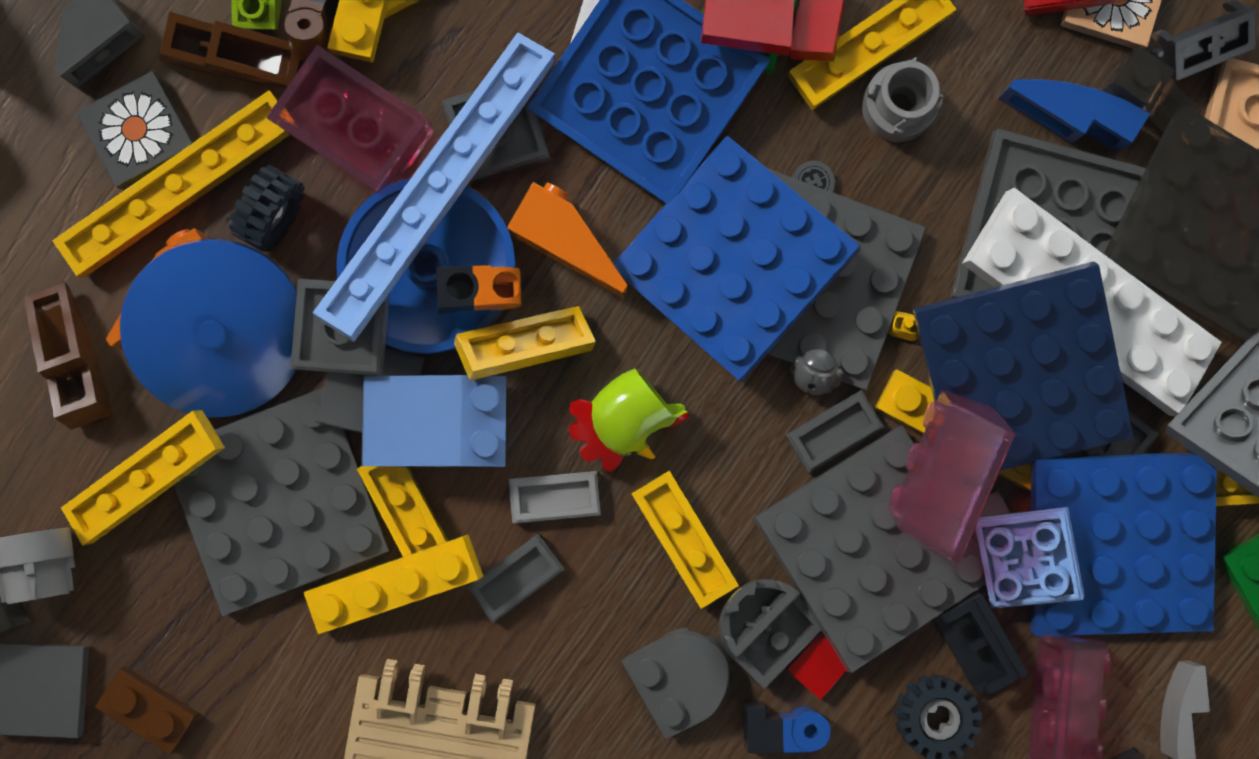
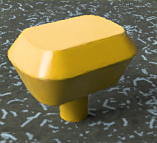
(903, 326)

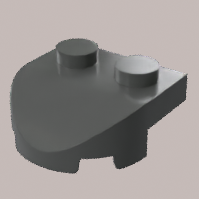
(765, 628)
(680, 678)

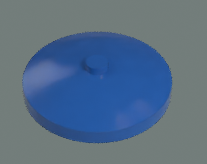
(466, 236)
(210, 327)

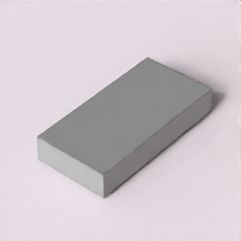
(554, 497)

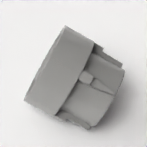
(918, 85)
(36, 565)

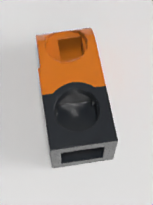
(477, 288)

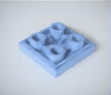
(1029, 558)

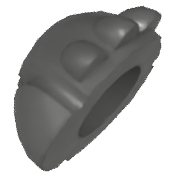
(815, 372)

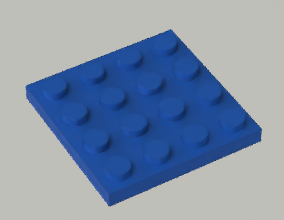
(647, 91)
(735, 258)
(1139, 542)

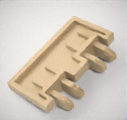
(440, 727)

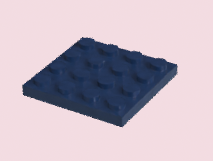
(1037, 357)

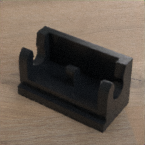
(1208, 42)
(980, 645)

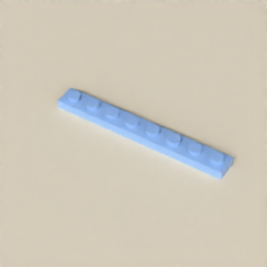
(434, 188)

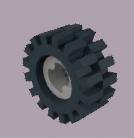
(266, 208)
(926, 697)

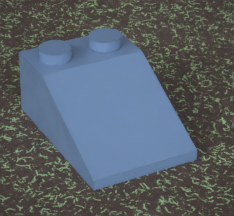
(434, 421)

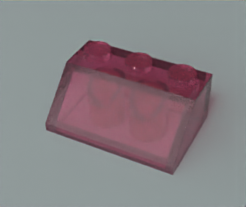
(351, 120)
(951, 473)
(1068, 697)

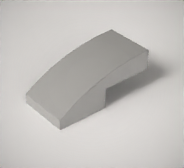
(1184, 695)

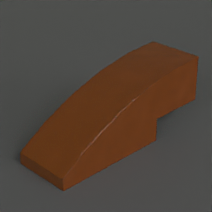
(227, 51)
(66, 357)

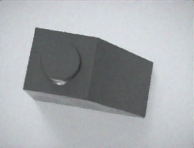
(92, 38)

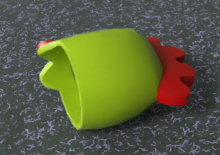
(622, 420)

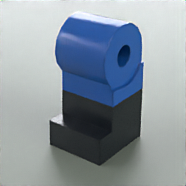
(791, 732)

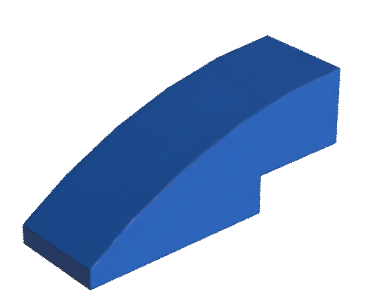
(1075, 109)

